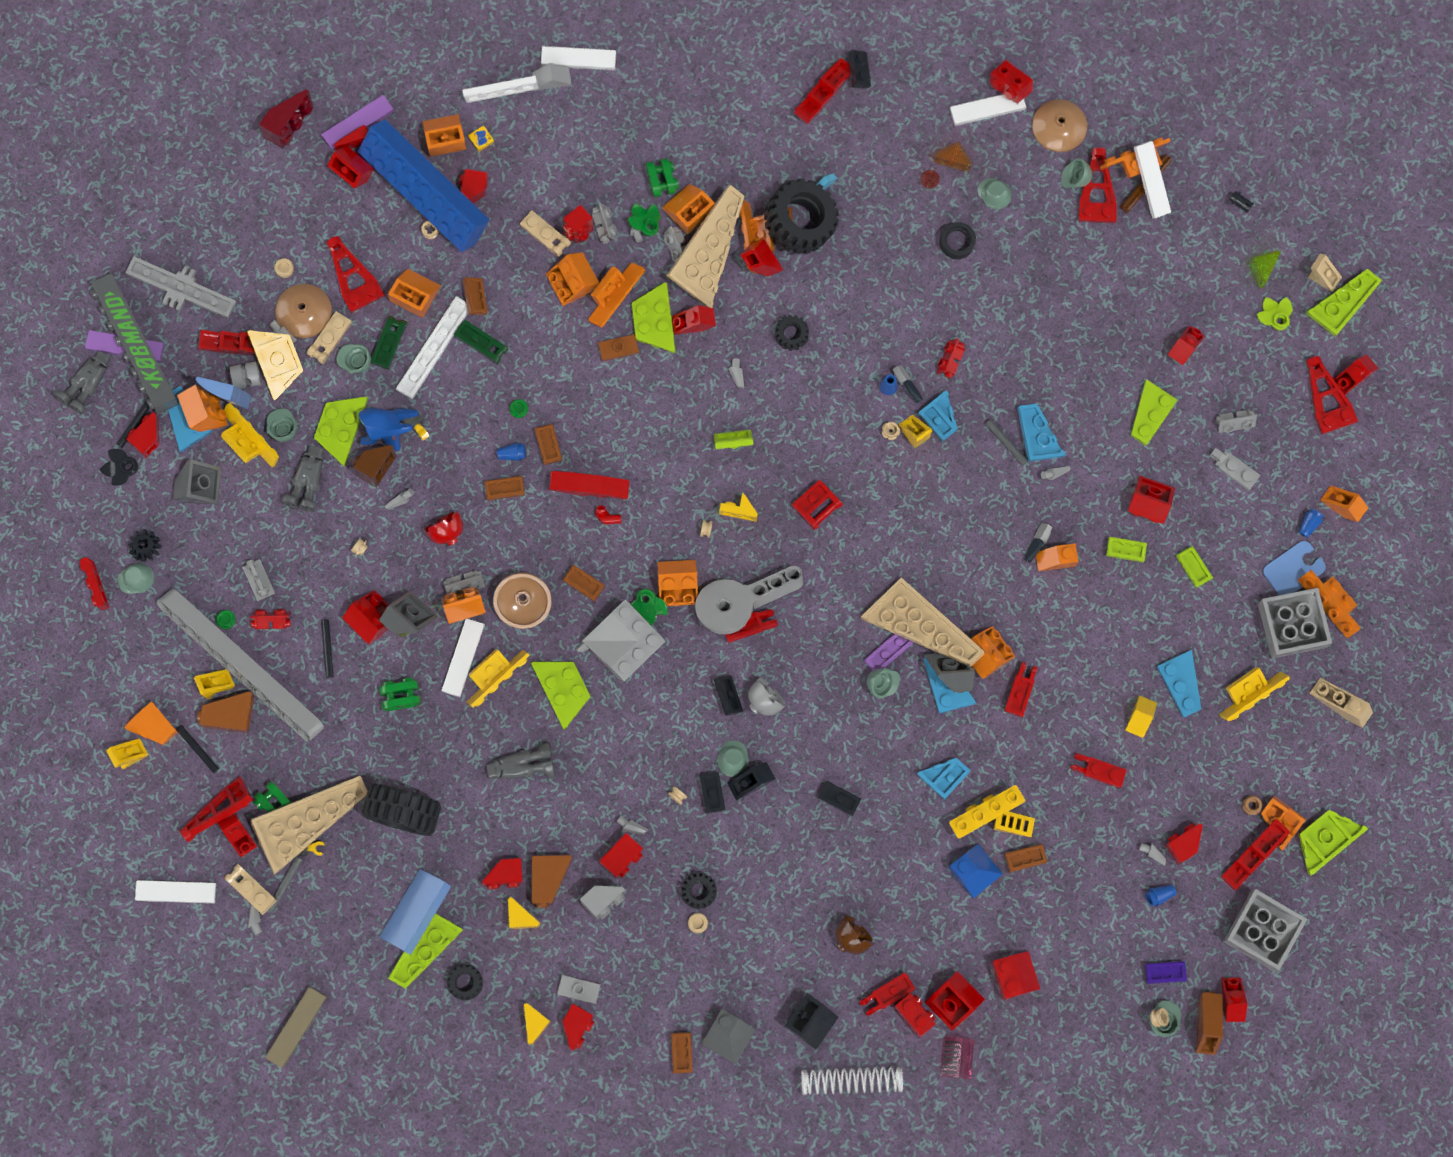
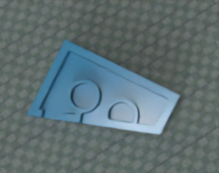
(184, 435)
(1037, 436)
(1182, 683)

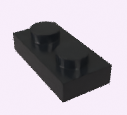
(859, 69)
(728, 695)
(712, 792)
(839, 798)

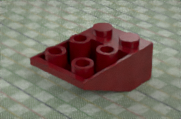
(286, 118)

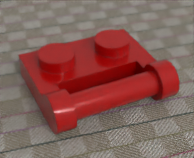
(812, 500)

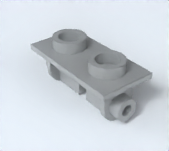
(608, 229)
(674, 238)
(1244, 420)
(258, 579)
(472, 579)

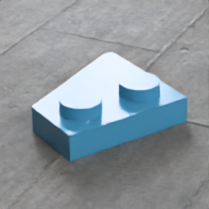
(940, 417)
(944, 777)

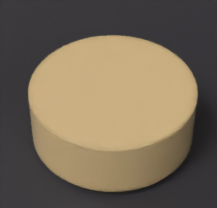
(284, 268)
(697, 923)

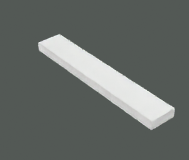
(433, 348)

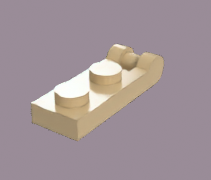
(544, 233)
(329, 337)
(251, 890)

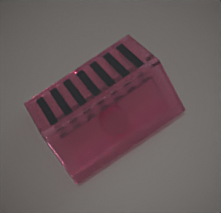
(957, 1058)

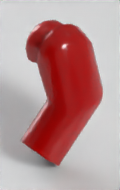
(605, 517)

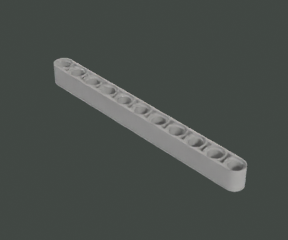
(240, 665)

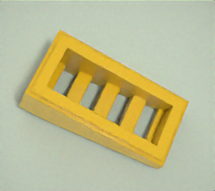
(997, 824)

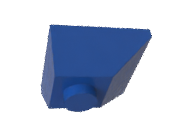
(975, 871)

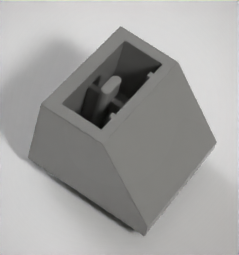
(601, 899)

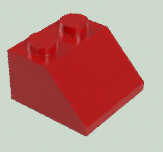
(1151, 500)
(1015, 975)
(955, 1000)

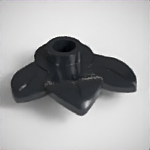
(117, 467)

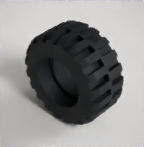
(816, 201)
(401, 809)

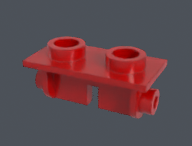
(953, 350)
(278, 617)

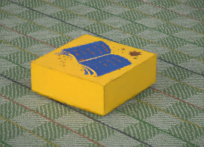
(481, 138)

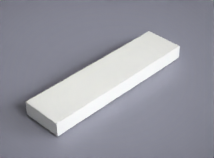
(579, 57)
(500, 89)
(984, 109)
(1152, 179)
(463, 657)
(175, 891)

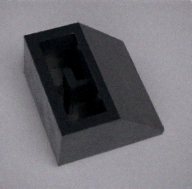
(811, 1021)

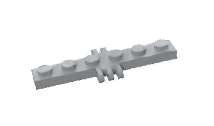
(180, 287)

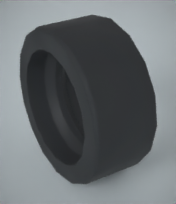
(957, 226)

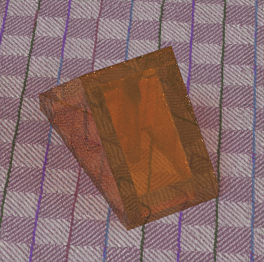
(954, 157)

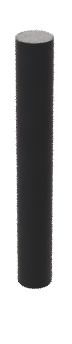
(134, 424)
(327, 648)
(198, 749)

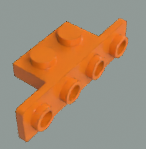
(1129, 159)
(754, 228)
(612, 291)
(1335, 602)

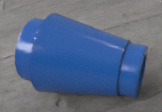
(888, 388)
(512, 452)
(1311, 522)
(1159, 895)

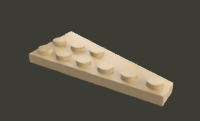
(706, 253)
(915, 619)
(295, 826)

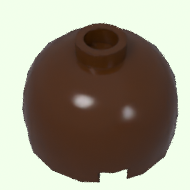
(852, 937)

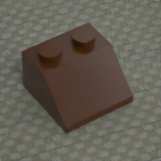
(374, 464)

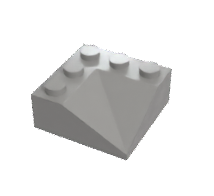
(1294, 623)
(623, 641)
(1265, 930)

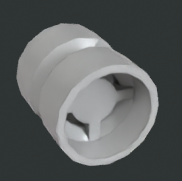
(245, 375)

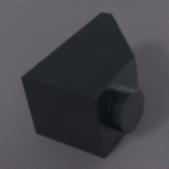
(751, 780)

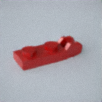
(94, 583)
(754, 626)
(1020, 692)
(1100, 771)
(889, 993)

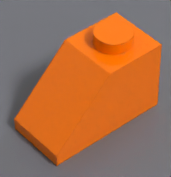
(1345, 503)
(1057, 557)

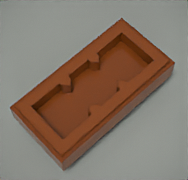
(475, 296)
(618, 347)
(548, 444)
(504, 488)
(583, 583)
(1026, 858)
(682, 1053)

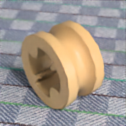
(429, 236)
(706, 528)
(677, 795)
(1159, 1017)

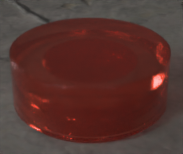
(930, 179)

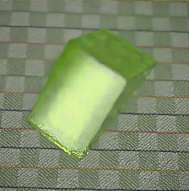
(1263, 266)

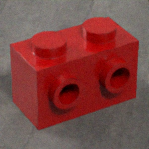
(1011, 82)
(350, 167)
(578, 225)
(622, 856)
(914, 1015)

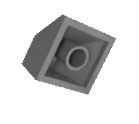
(198, 483)
(407, 615)
(953, 673)
(728, 1036)

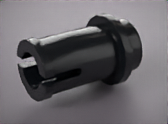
(1241, 201)

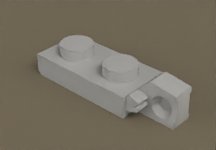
(1235, 469)

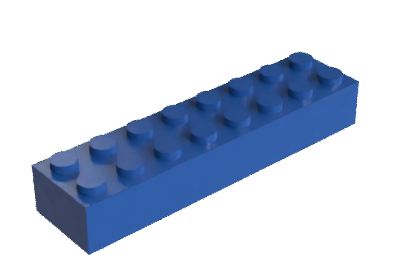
(423, 185)

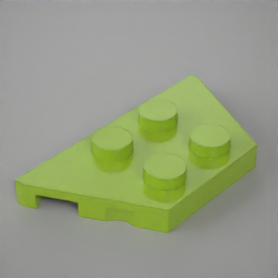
(653, 319)
(339, 427)
(563, 688)
(1327, 838)

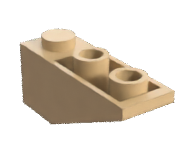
(1342, 702)

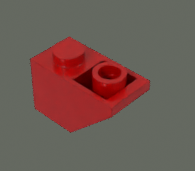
(474, 184)
(761, 258)
(694, 320)
(1186, 345)
(1356, 374)
(146, 436)
(237, 834)
(1185, 845)
(507, 873)
(1233, 1000)
(575, 1025)

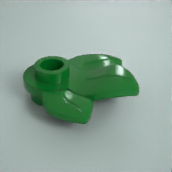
(642, 218)
(650, 609)

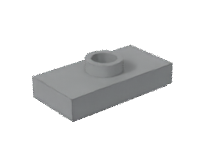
(578, 989)

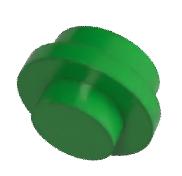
(518, 408)
(225, 619)

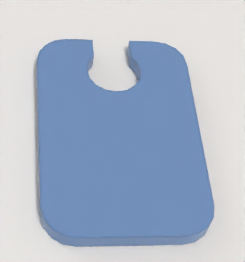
(1289, 567)

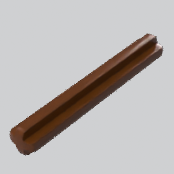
(1139, 191)

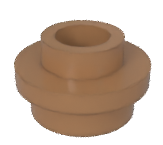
(1258, 805)

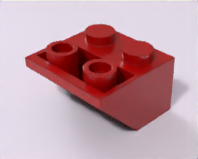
(364, 616)

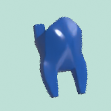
(385, 425)

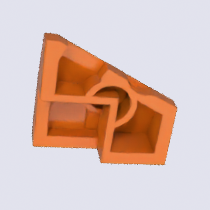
(152, 725)
(1286, 815)

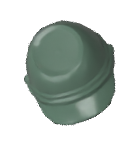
(1076, 174)
(994, 193)
(354, 358)
(281, 425)
(136, 578)
(883, 682)
(733, 759)
(1174, 1019)

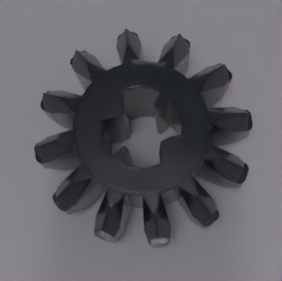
(145, 538)

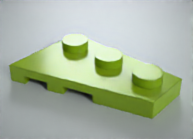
(1152, 411)

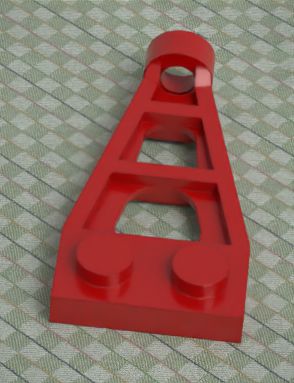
(1093, 211)
(362, 295)
(1336, 418)
(239, 798)

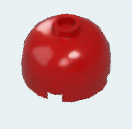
(445, 529)

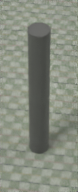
(1006, 442)
(286, 881)

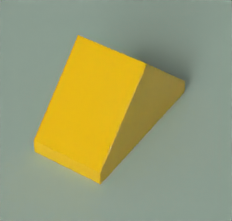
(915, 430)
(1141, 716)
(519, 917)
(535, 1023)

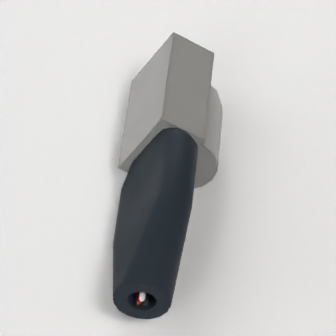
(903, 378)
(1040, 538)

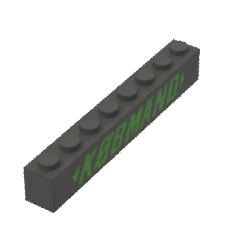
(134, 343)

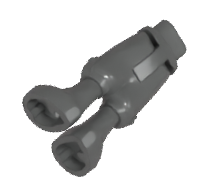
(86, 378)
(306, 476)
(518, 764)

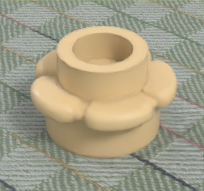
(894, 427)
(359, 547)

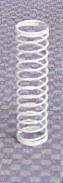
(898, 1082)

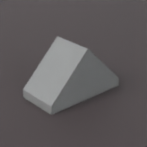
(552, 76)

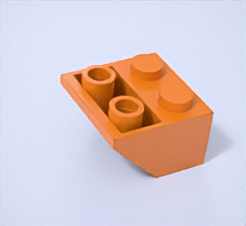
(444, 135)
(689, 208)
(572, 278)
(413, 292)
(202, 409)
(678, 582)
(463, 605)
(995, 650)

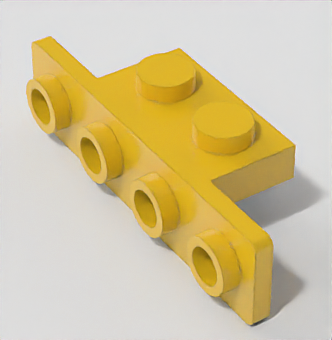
(245, 439)
(492, 672)
(1249, 690)
(989, 810)

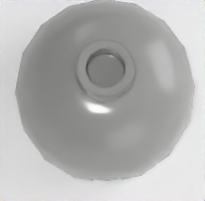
(764, 698)

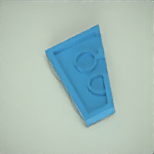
(945, 698)

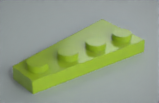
(1339, 307)
(432, 943)

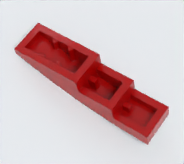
(823, 91)
(225, 342)
(588, 484)
(1255, 854)

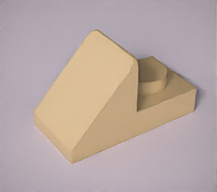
(1325, 273)

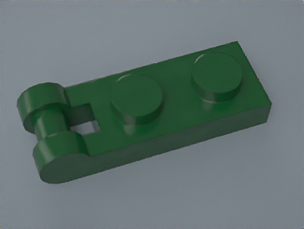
(480, 341)
(388, 343)

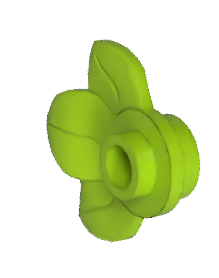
(1274, 311)

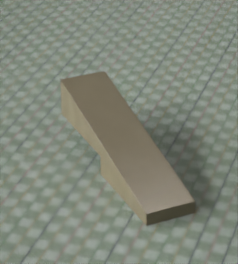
(296, 1027)

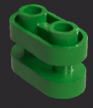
(665, 167)
(390, 689)
(262, 801)

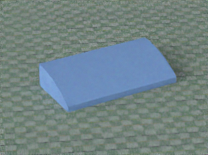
(227, 392)
(415, 911)

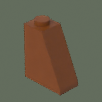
(228, 714)
(547, 878)
(1209, 1023)

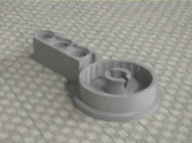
(741, 599)

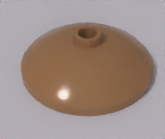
(1057, 135)
(311, 319)
(522, 612)

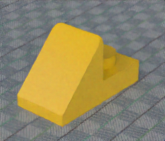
(745, 510)
(214, 682)
(127, 753)

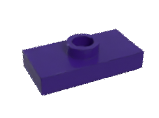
(1165, 972)

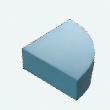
(827, 180)

